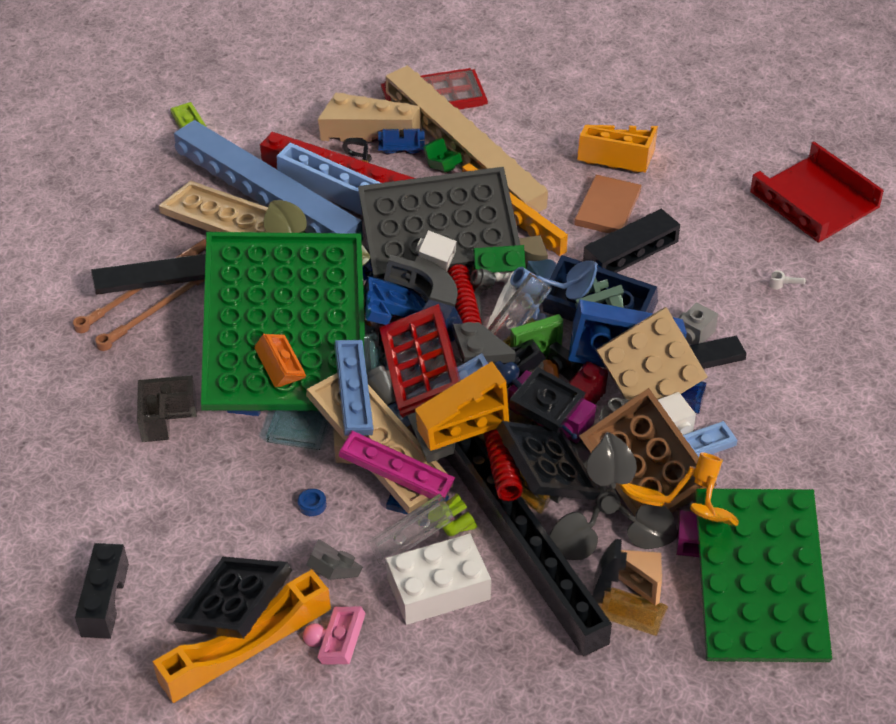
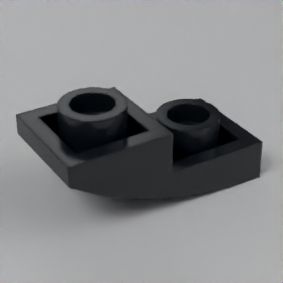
(608, 570)

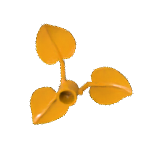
(705, 475)

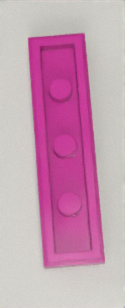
(395, 466)

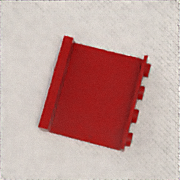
(819, 193)

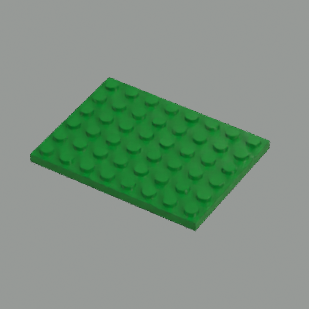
(282, 286)

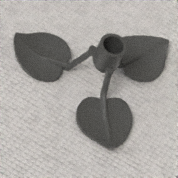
(612, 464)

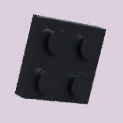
(546, 399)

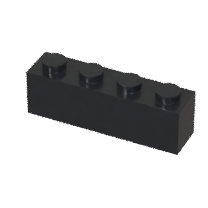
(634, 242)

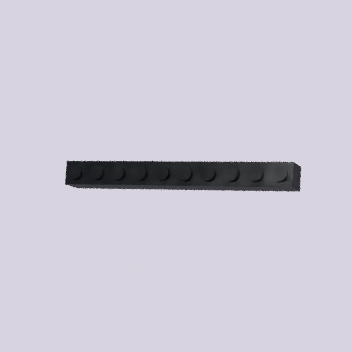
(533, 550)

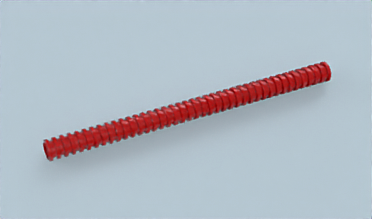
(502, 463)

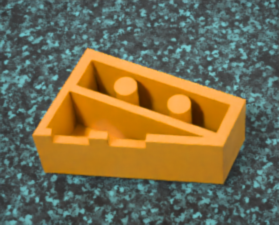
(617, 147)
(464, 409)

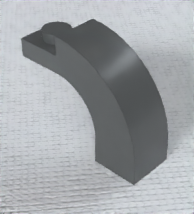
(423, 277)

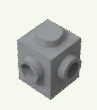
(699, 323)

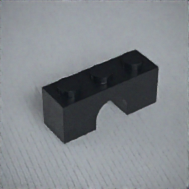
(96, 605)

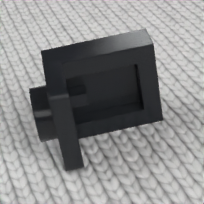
(559, 357)

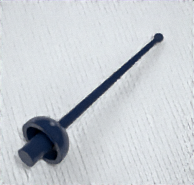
(511, 373)

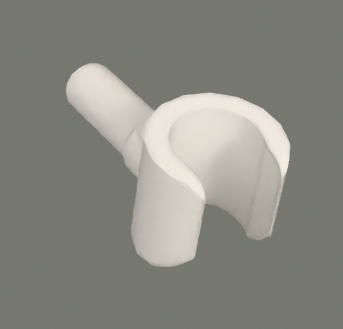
(778, 278)

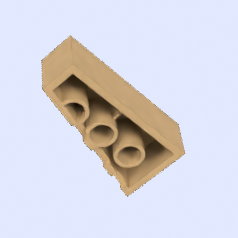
(363, 117)

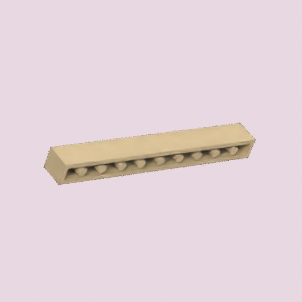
(462, 136)

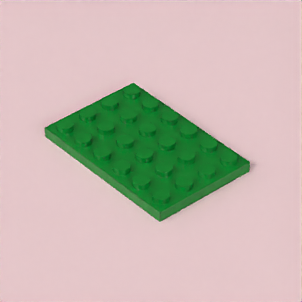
(763, 578)

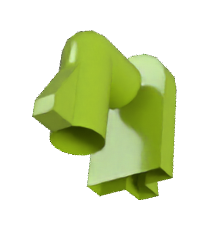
(462, 523)

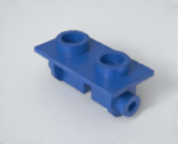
(391, 142)

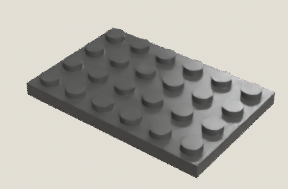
(459, 206)

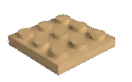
(652, 357)

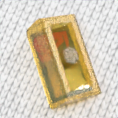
(633, 611)

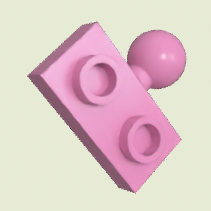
(339, 638)

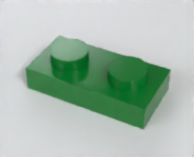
(499, 258)

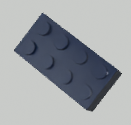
(636, 294)

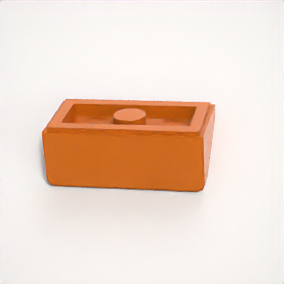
(279, 359)

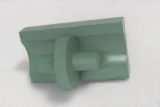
(611, 296)

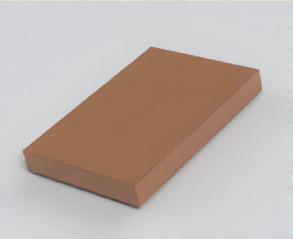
(607, 204)

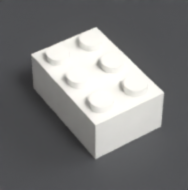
(438, 578)

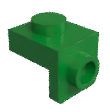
(439, 157)

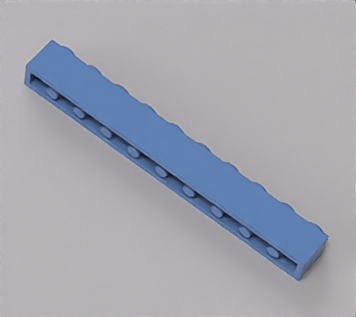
(260, 180)

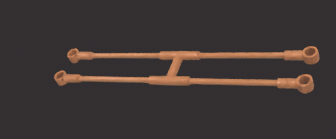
(117, 333)

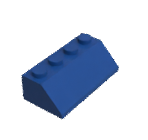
(599, 324)

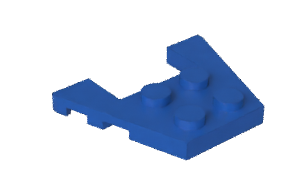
(390, 299)

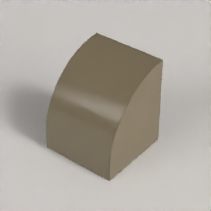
(534, 249)

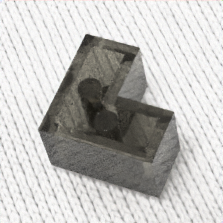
(164, 400)

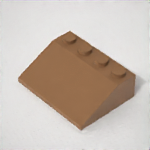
(657, 445)

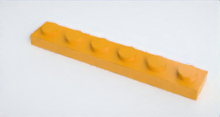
(534, 223)

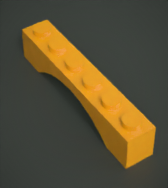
(197, 664)

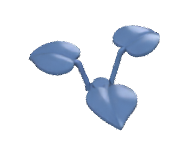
(578, 278)

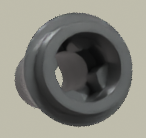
(380, 381)

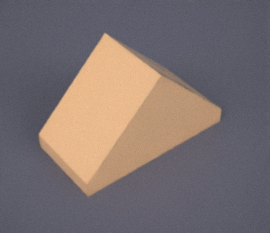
(643, 574)

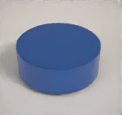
(312, 502)

